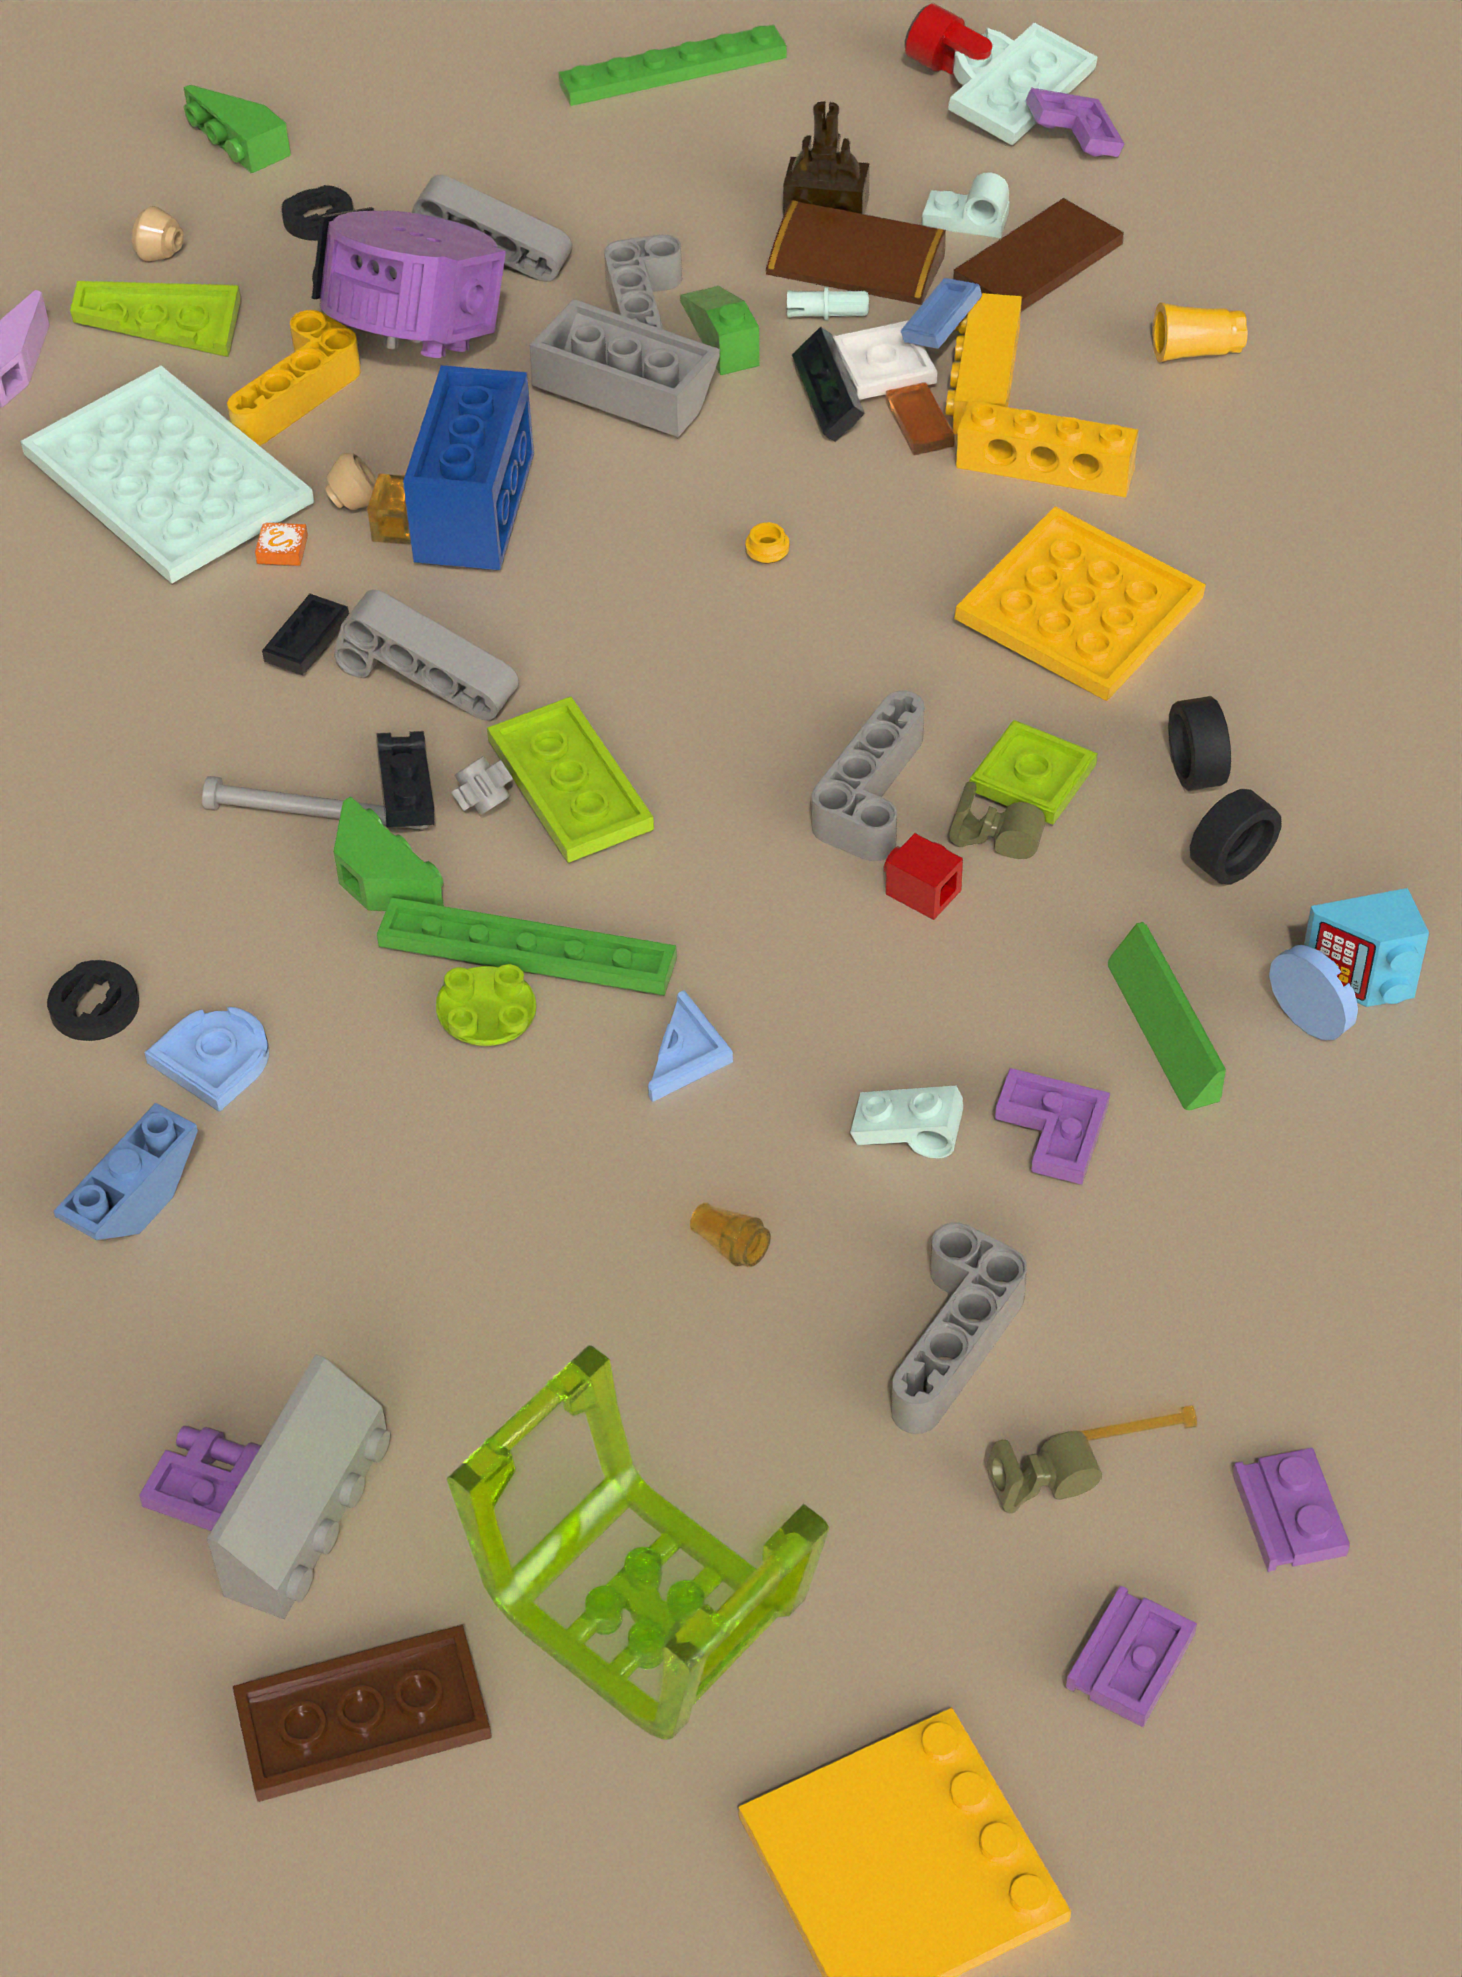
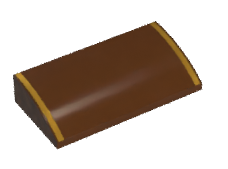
(856, 252)

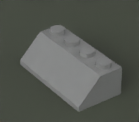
(623, 367)
(298, 1490)

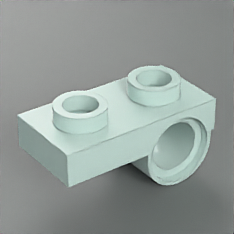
(919, 1116)

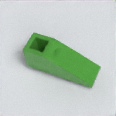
(239, 126)

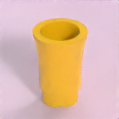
(1197, 331)

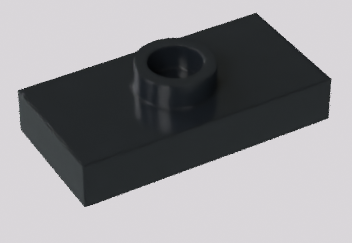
(305, 634)

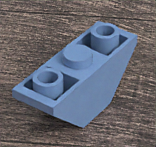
(132, 1179)

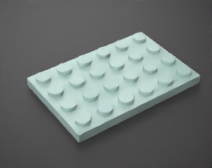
(167, 473)

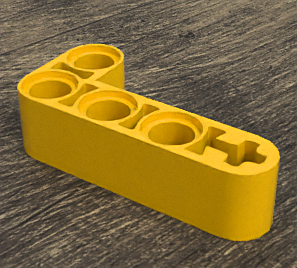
(319, 367)

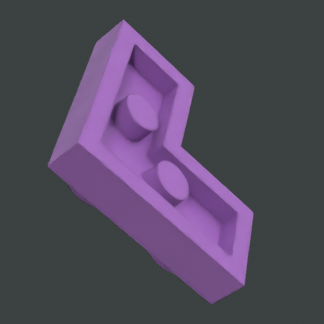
(1079, 113)
(1063, 1112)

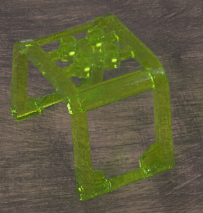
(681, 1631)

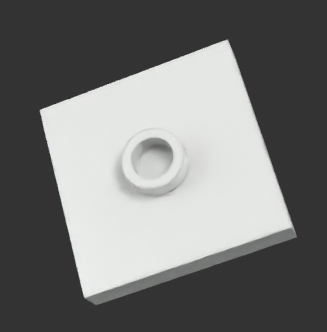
(882, 360)

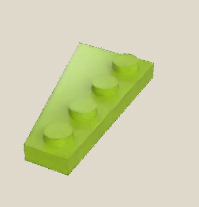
(170, 313)

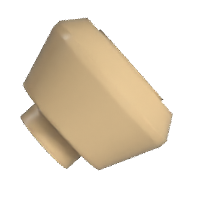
(156, 235)
(350, 482)

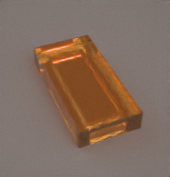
(920, 418)

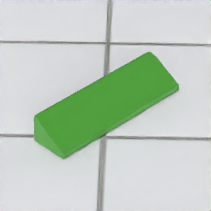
(1167, 1019)

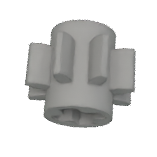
(482, 785)

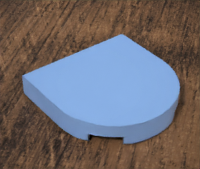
(212, 1054)

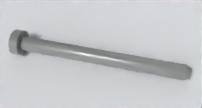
(216, 793)

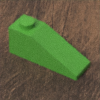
(725, 324)

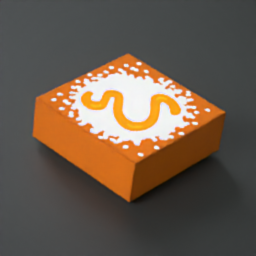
(281, 544)

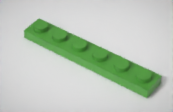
(672, 65)
(528, 945)

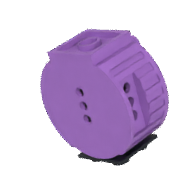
(408, 277)

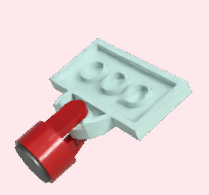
(995, 68)

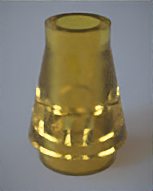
(734, 1235)

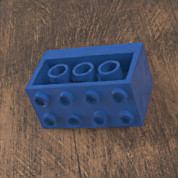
(469, 467)

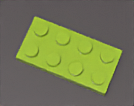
(570, 779)

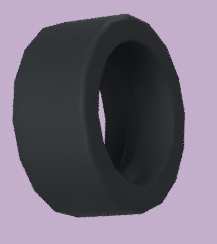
(1199, 743)
(1235, 836)

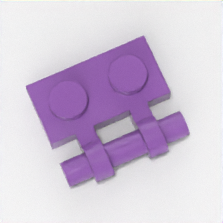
(190, 1486)

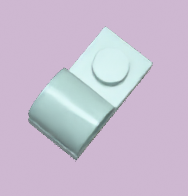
(978, 213)

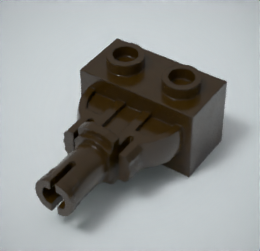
(822, 172)

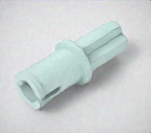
(827, 303)

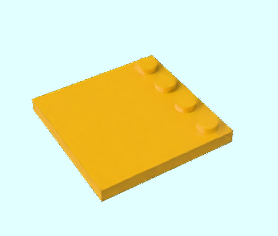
(1080, 603)
(904, 1858)

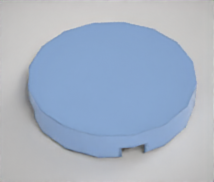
(1312, 993)

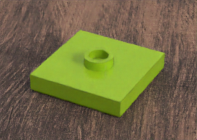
(1033, 770)

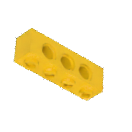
(1047, 448)

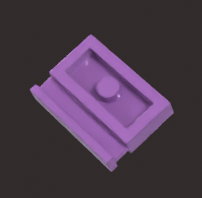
(1291, 1509)
(1131, 1656)

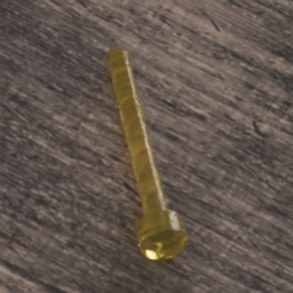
(1186, 1417)

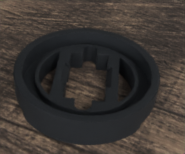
(306, 200)
(103, 1020)

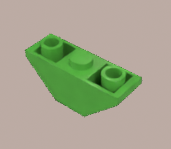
(380, 865)

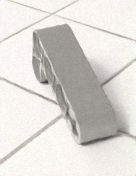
(528, 242)
(637, 270)
(424, 652)
(849, 799)
(974, 1295)

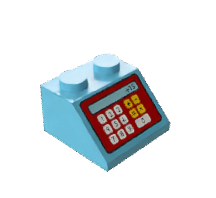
(1373, 942)

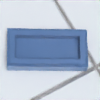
(941, 313)

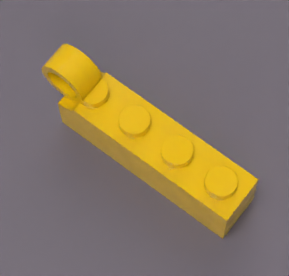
(985, 354)

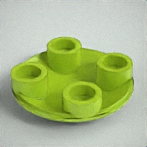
(485, 1004)

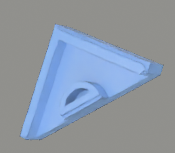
(688, 1050)

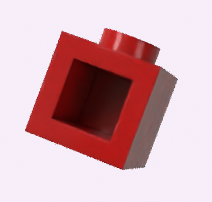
(923, 875)

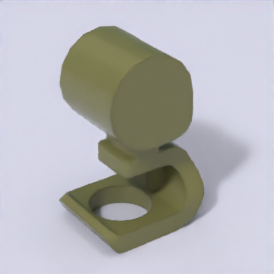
(1015, 830)
(1063, 1465)

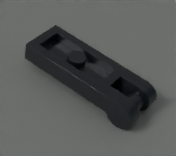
(405, 780)

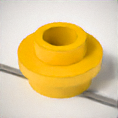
(767, 543)

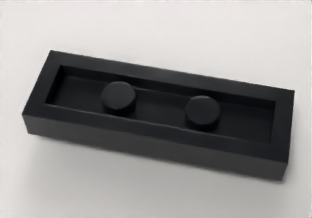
(828, 384)

